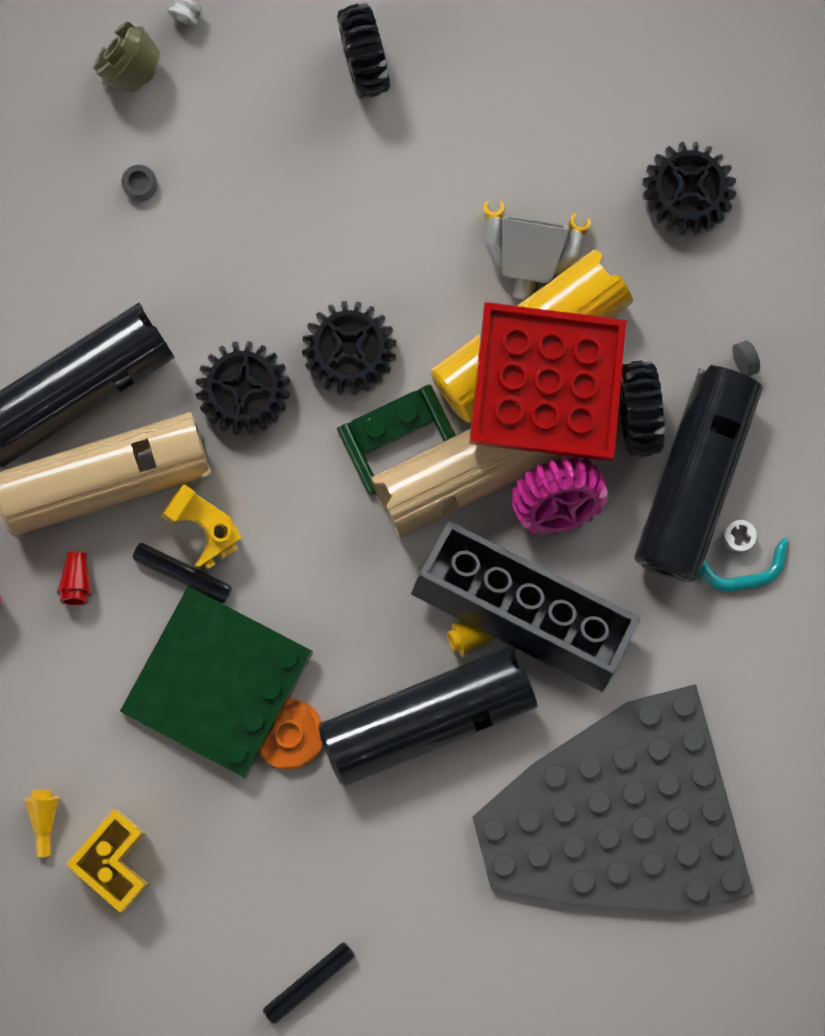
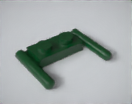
(389, 424)

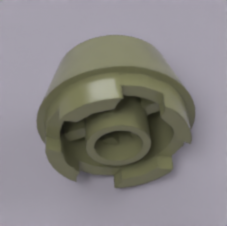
(128, 59)

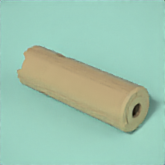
(101, 474)
(449, 479)

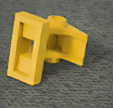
(190, 506)

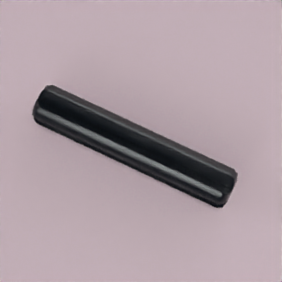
(182, 572)
(308, 983)

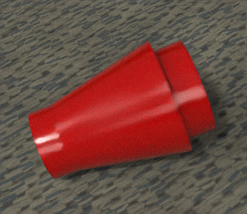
(75, 580)

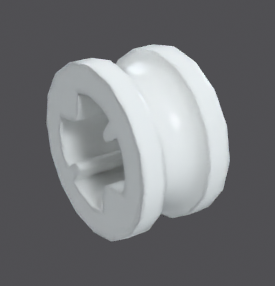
(185, 12)
(729, 539)

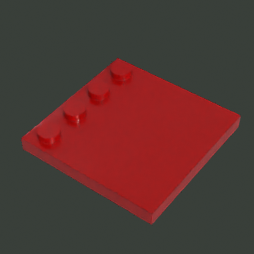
(548, 381)

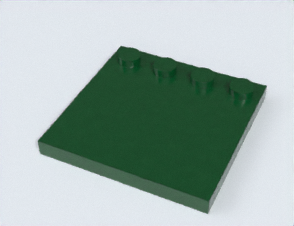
(216, 681)

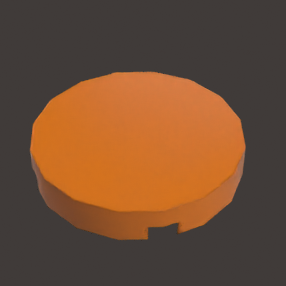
(298, 744)

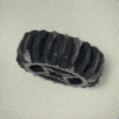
(363, 50)
(678, 178)
(359, 337)
(228, 384)
(641, 409)

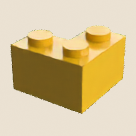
(102, 865)

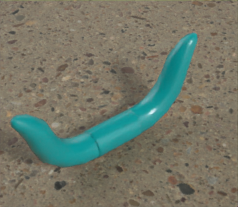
(748, 581)

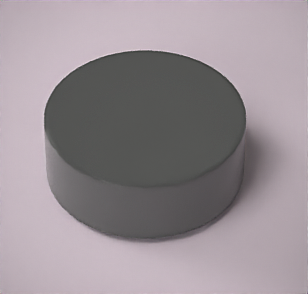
(139, 182)
(746, 358)

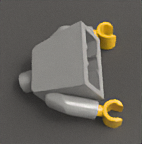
(531, 248)

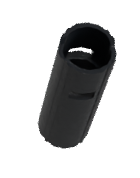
(78, 381)
(698, 473)
(426, 716)

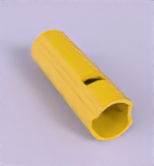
(579, 290)

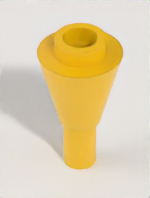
(466, 638)
(42, 812)

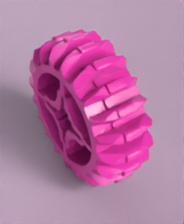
(559, 495)

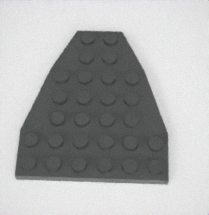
(621, 815)

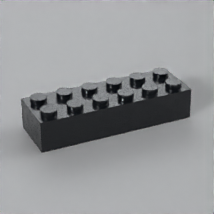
(525, 606)

